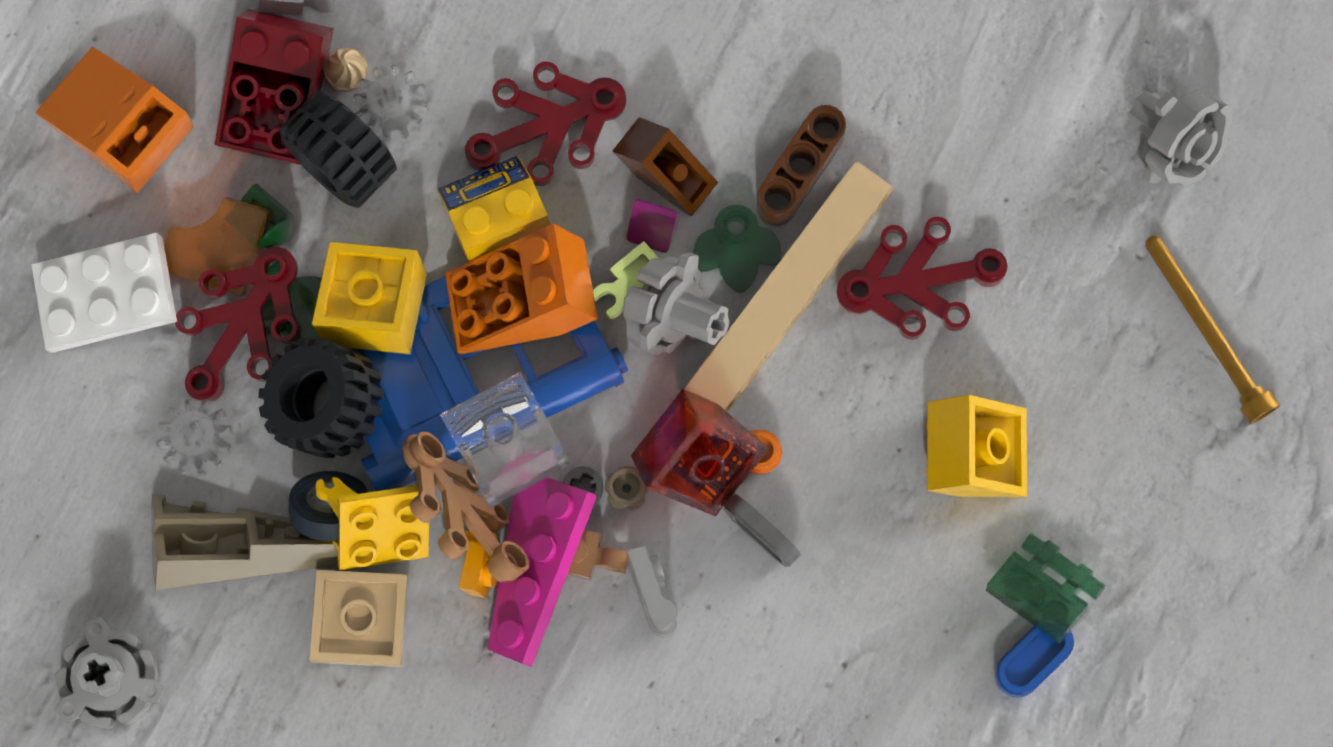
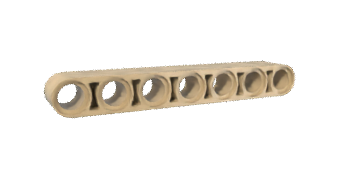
(790, 287)

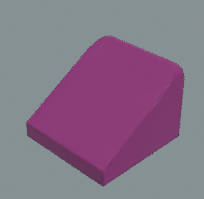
(652, 225)

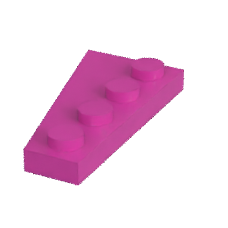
(548, 527)

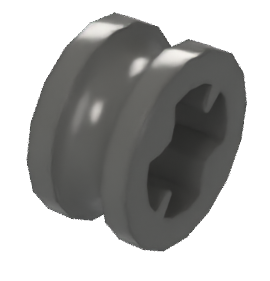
(577, 474)

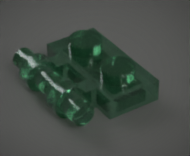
(1038, 596)

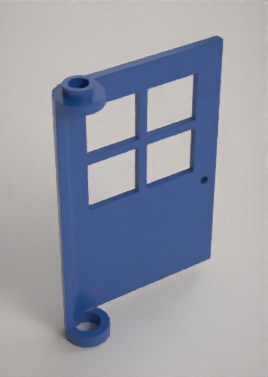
(437, 379)

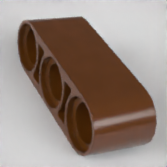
(805, 145)

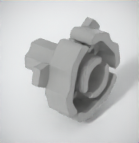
(1181, 134)
(672, 307)
(91, 655)

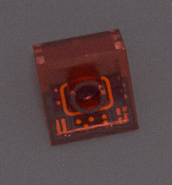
(697, 453)

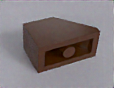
(665, 165)

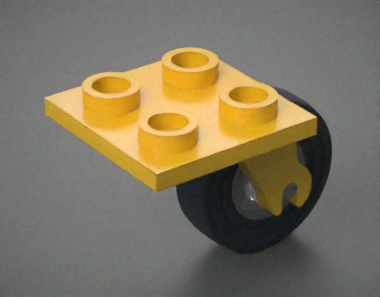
(359, 523)

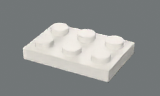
(104, 293)

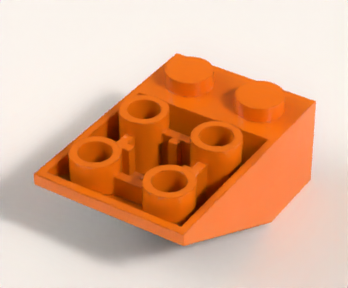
(116, 118)
(522, 292)

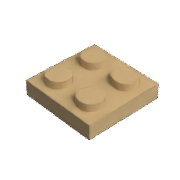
(358, 618)

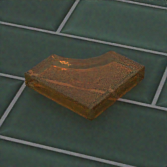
(221, 243)

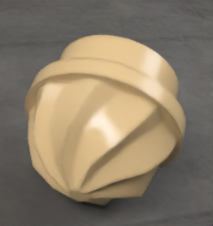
(345, 69)

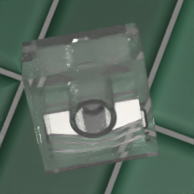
(505, 439)

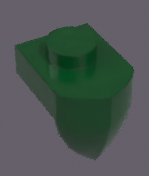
(279, 222)

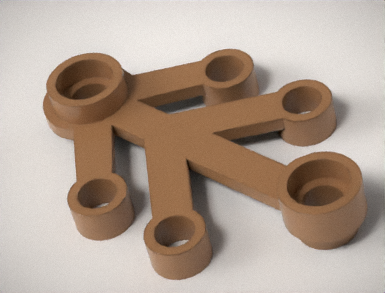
(428, 460)

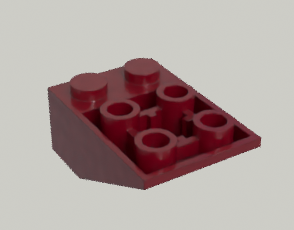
(269, 76)

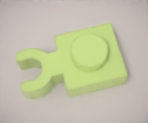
(625, 274)

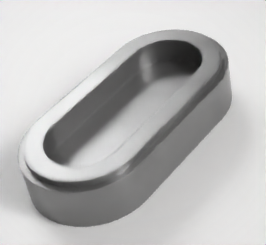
(761, 530)

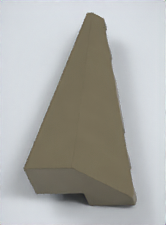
(213, 546)

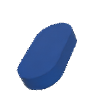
(1031, 662)

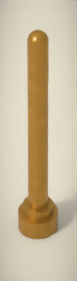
(1255, 400)

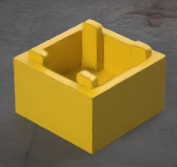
(370, 297)

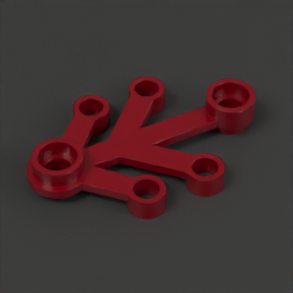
(551, 120)
(914, 281)
(244, 317)

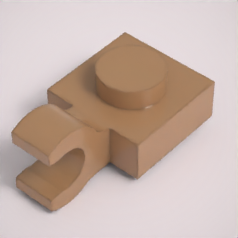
(591, 555)

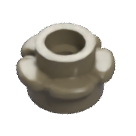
(614, 484)

